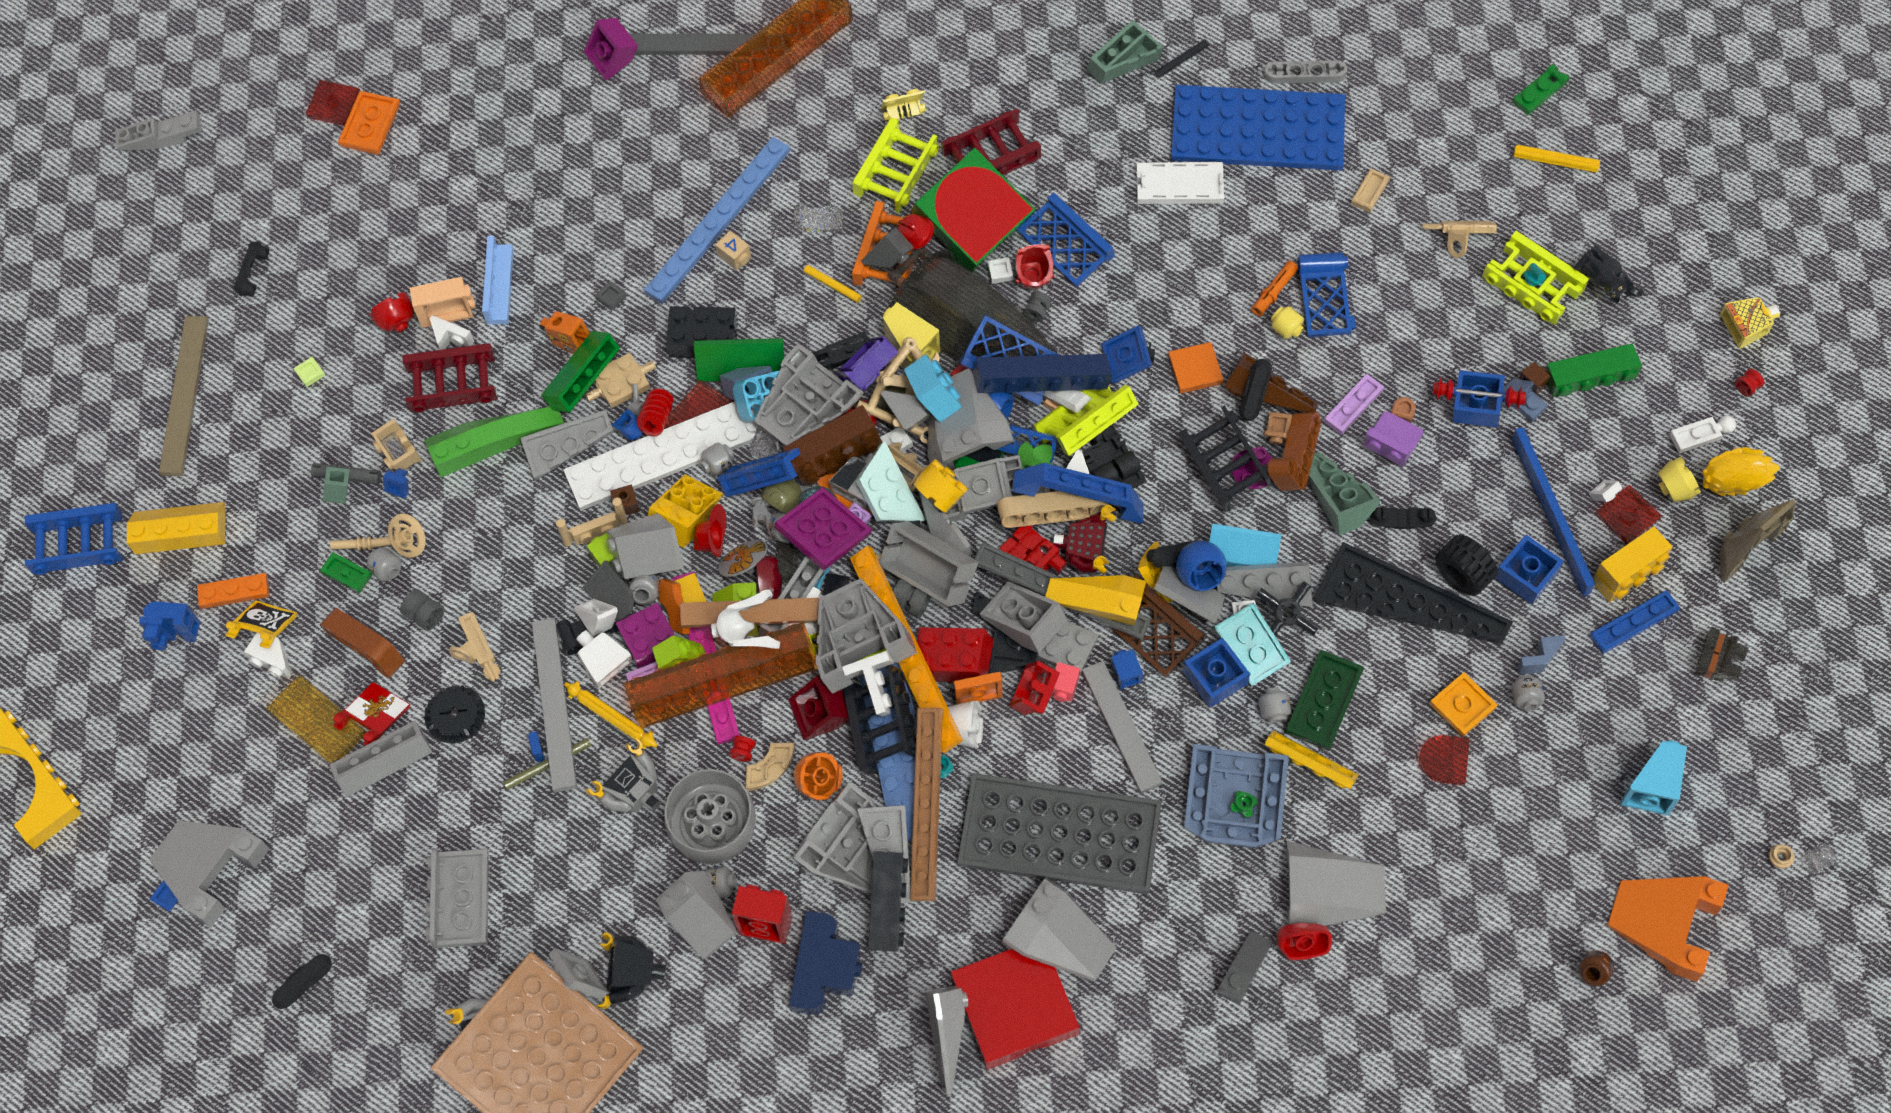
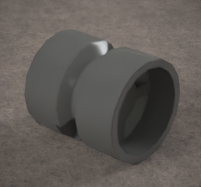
(911, 598)
(422, 609)

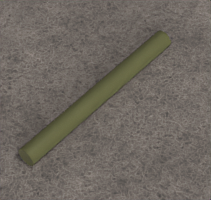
(542, 766)

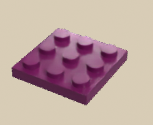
(823, 528)

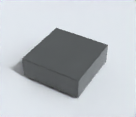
(610, 296)

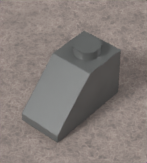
(889, 251)

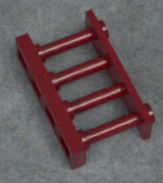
(1010, 159)
(447, 358)

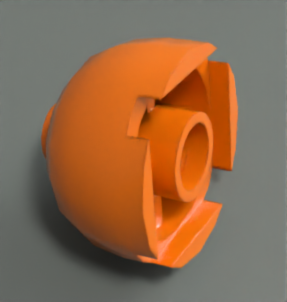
(818, 775)

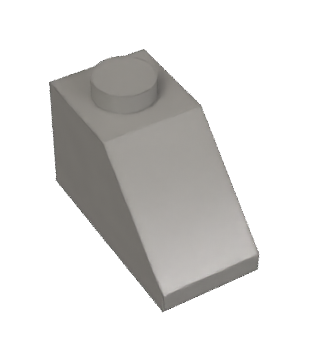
(906, 408)

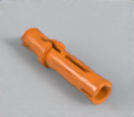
(1270, 294)

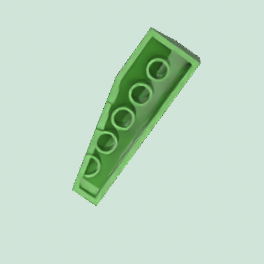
(486, 437)

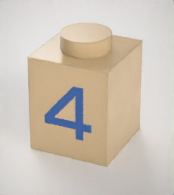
(733, 250)

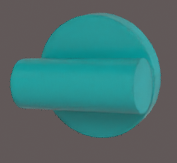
(1534, 275)

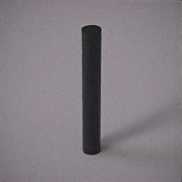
(1181, 58)

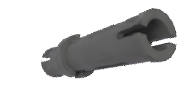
(355, 474)

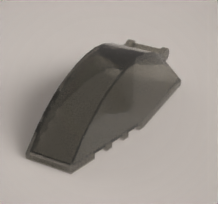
(955, 303)

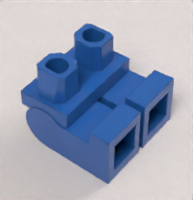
(165, 621)

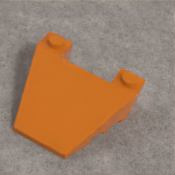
(1659, 917)

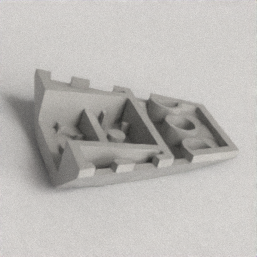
(1332, 886)

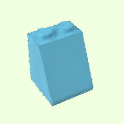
(1660, 781)

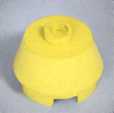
(1678, 481)

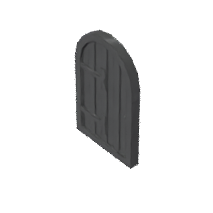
(611, 589)

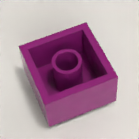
(643, 632)

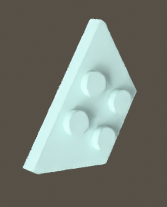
(887, 489)

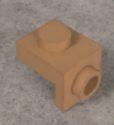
(1278, 428)

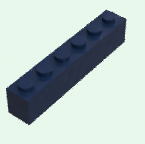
(1042, 373)

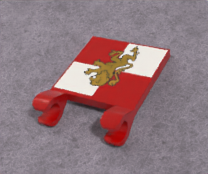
(373, 709)

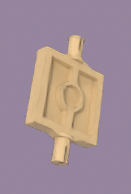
(616, 380)

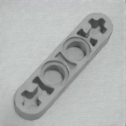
(1305, 68)

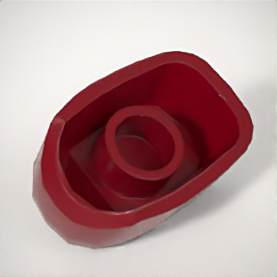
(769, 576)

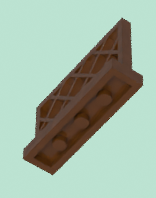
(1175, 621)

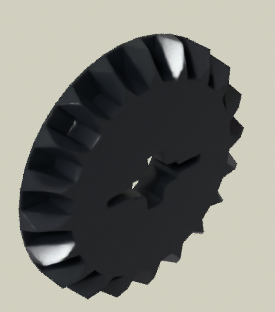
(465, 724)

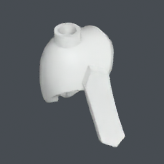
(734, 628)

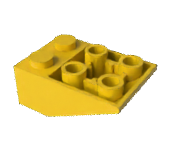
(686, 506)

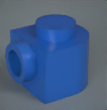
(630, 429)

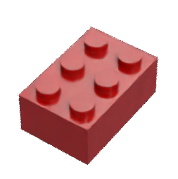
(955, 652)
(762, 914)

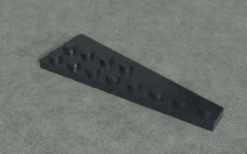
(1383, 590)

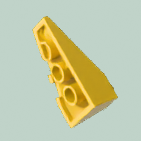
(1103, 596)

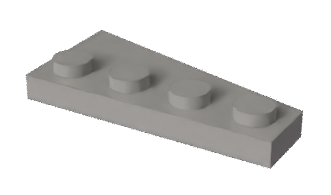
(563, 442)
(1279, 580)
(887, 832)

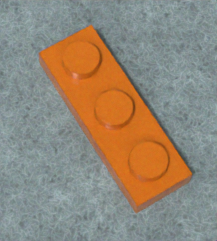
(233, 590)

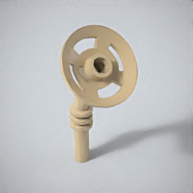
(399, 538)

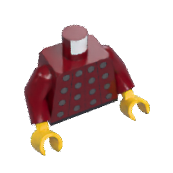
(1087, 542)

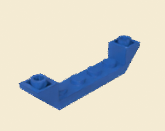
(1070, 481)

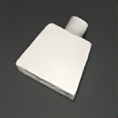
(602, 657)

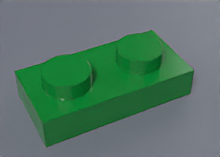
(346, 572)

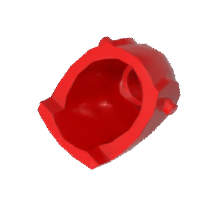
(1034, 266)

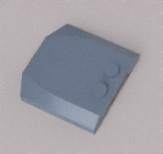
(1211, 791)

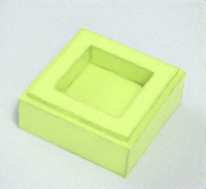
(309, 372)

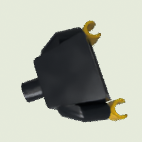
(628, 969)

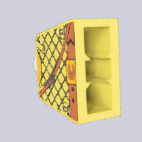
(1748, 320)

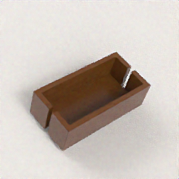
(834, 445)

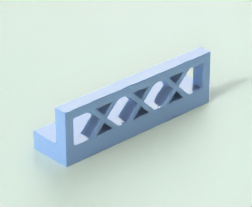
(497, 282)

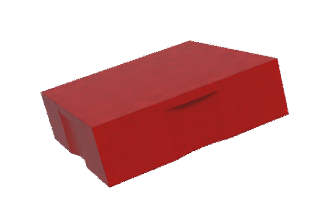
(1014, 1006)

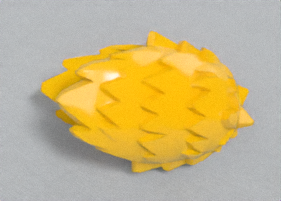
(1739, 471)

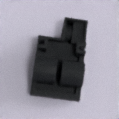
(1112, 459)

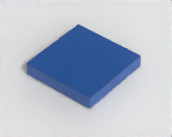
(1127, 353)

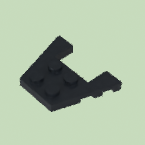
(1006, 653)

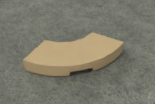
(771, 767)

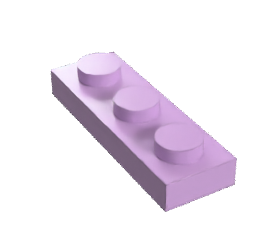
(1353, 404)

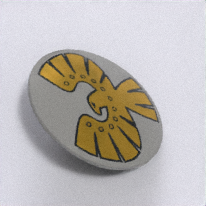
(742, 558)

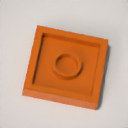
(1195, 367)
(978, 688)

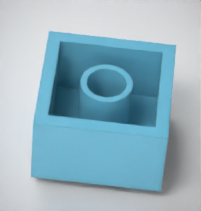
(933, 387)

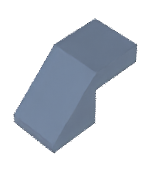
(1547, 650)

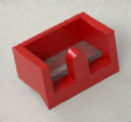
(1034, 688)

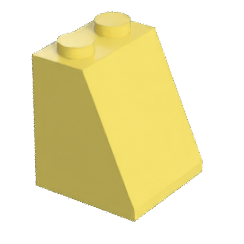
(903, 323)

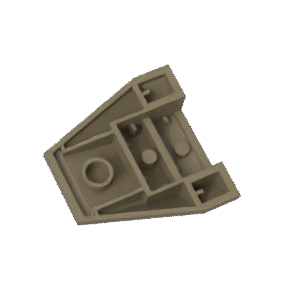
(1750, 534)

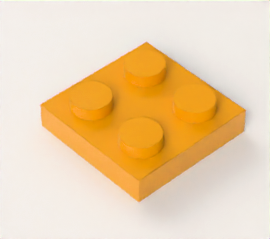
(1463, 704)

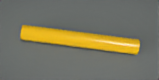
(832, 283)

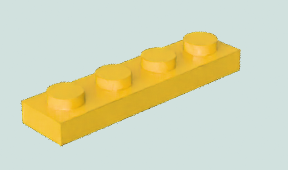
(1319, 764)

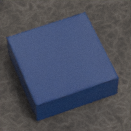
(536, 746)
(164, 897)

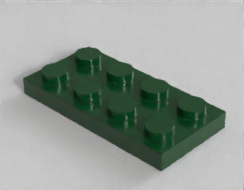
(1324, 700)

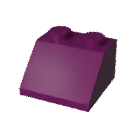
(610, 47)

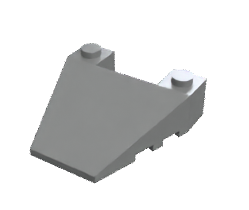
(853, 627)
(195, 856)

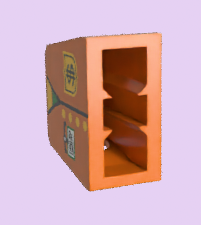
(565, 331)

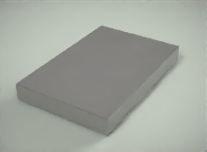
(1204, 603)

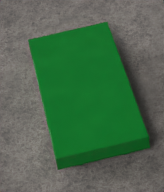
(723, 356)

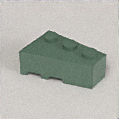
(1124, 53)

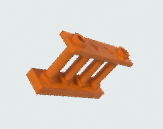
(872, 235)

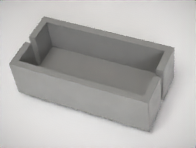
(928, 563)

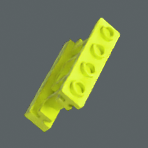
(1528, 295)

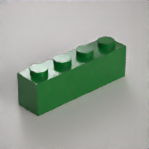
(1593, 370)
(580, 371)

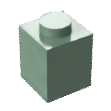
(336, 485)

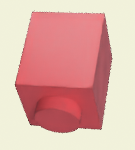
(1066, 682)

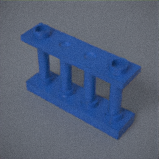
(70, 518)

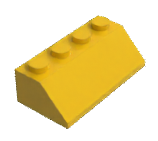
(176, 528)

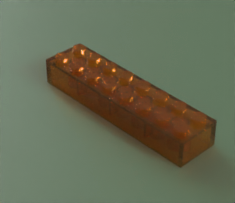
(773, 52)
(719, 676)

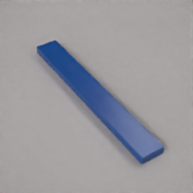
(1553, 511)

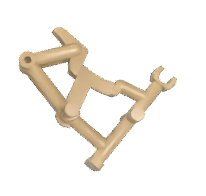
(888, 378)

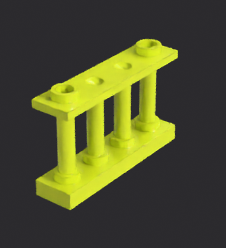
(882, 150)
(1099, 413)

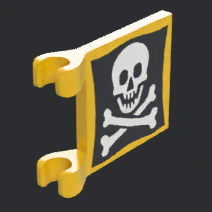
(263, 619)

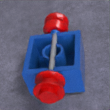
(1478, 397)

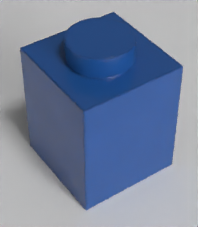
(1126, 668)

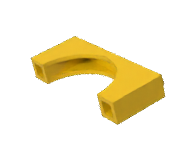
(51, 805)

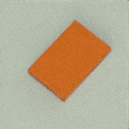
(369, 122)

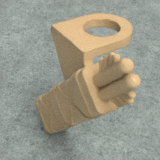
(1460, 232)
(476, 647)

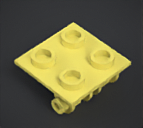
(894, 101)

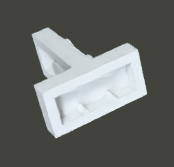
(874, 679)

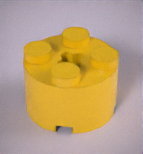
(940, 485)

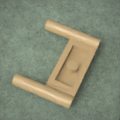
(597, 527)

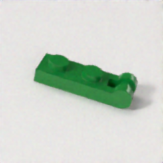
(1540, 90)

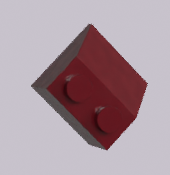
(818, 709)

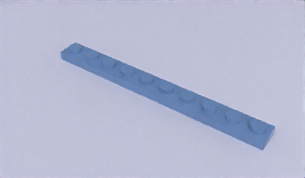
(717, 220)

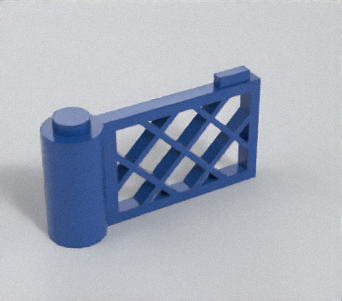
(1327, 267)

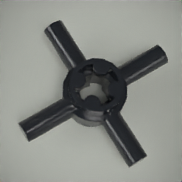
(1296, 617)

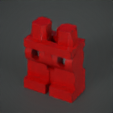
(1034, 549)

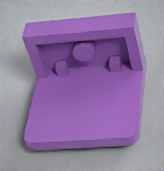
(1393, 438)

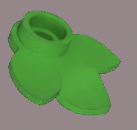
(1034, 456)

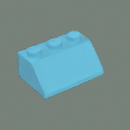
(1246, 546)

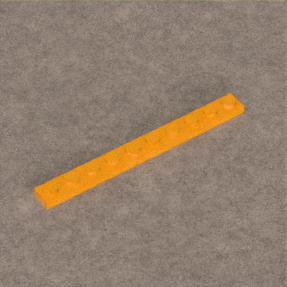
(914, 667)

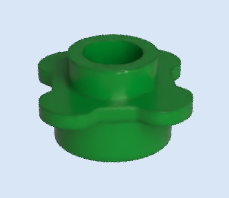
(1243, 797)

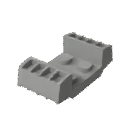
(986, 485)

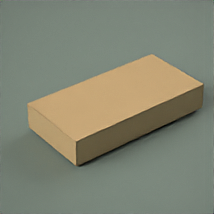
(1370, 190)

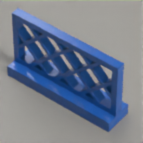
(1079, 227)
(968, 359)

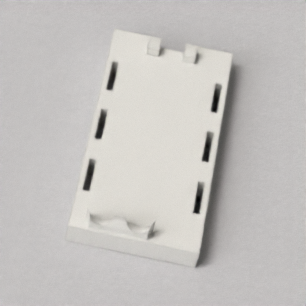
(1180, 183)

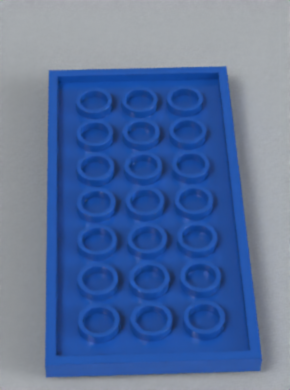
(1259, 127)

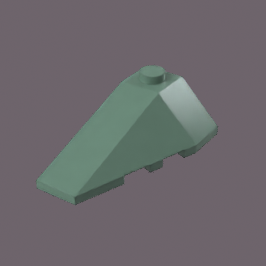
(1340, 495)

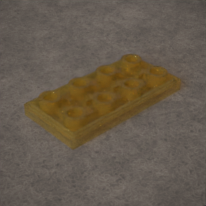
(311, 719)

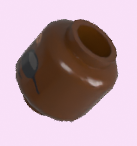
(1596, 968)

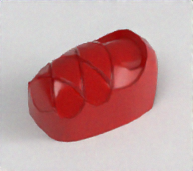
(1304, 940)

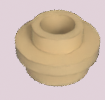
(1786, 852)

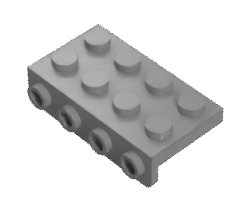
(458, 898)

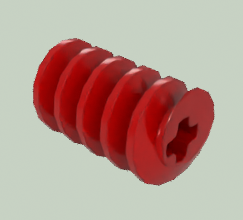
(655, 412)

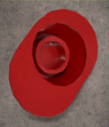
(916, 230)
(710, 533)

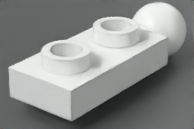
(1701, 433)

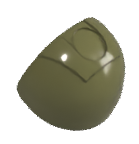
(782, 495)

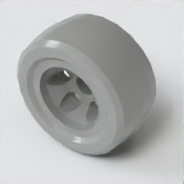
(699, 794)

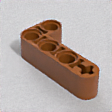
(1293, 468)
(363, 641)

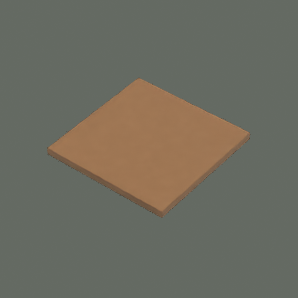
(536, 1048)

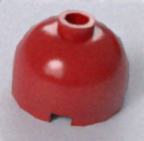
(393, 313)

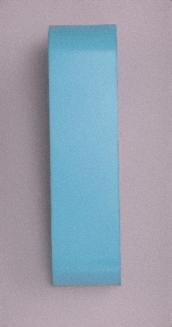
(754, 397)

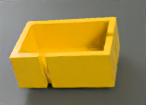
(1632, 565)

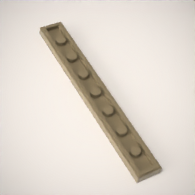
(184, 396)

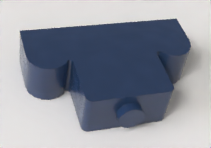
(823, 965)

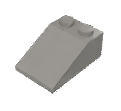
(1025, 616)
(697, 913)

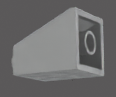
(644, 547)

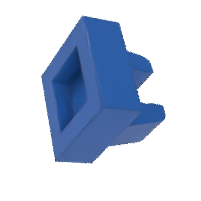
(396, 483)

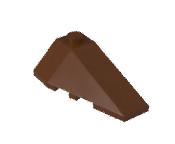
(1277, 389)

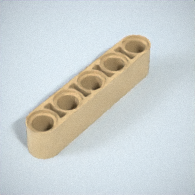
(1046, 508)

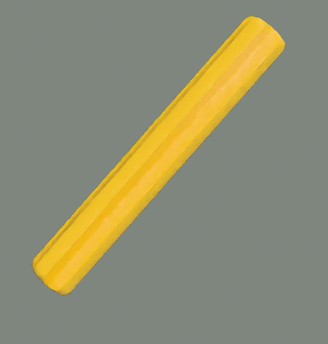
(1556, 158)

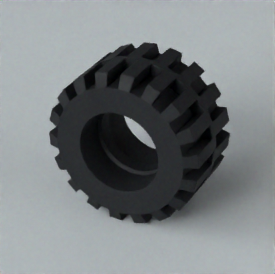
(1466, 565)

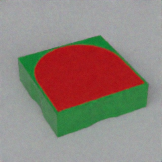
(973, 209)

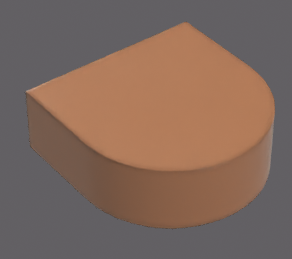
(1404, 408)

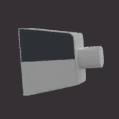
(845, 484)

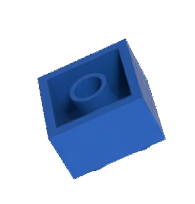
(1529, 569)
(1216, 672)

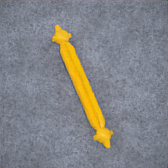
(610, 714)

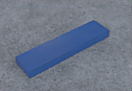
(1634, 622)

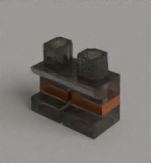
(1717, 654)

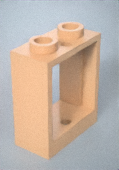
(444, 299)

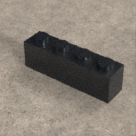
(886, 901)

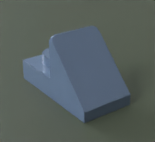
(1534, 405)

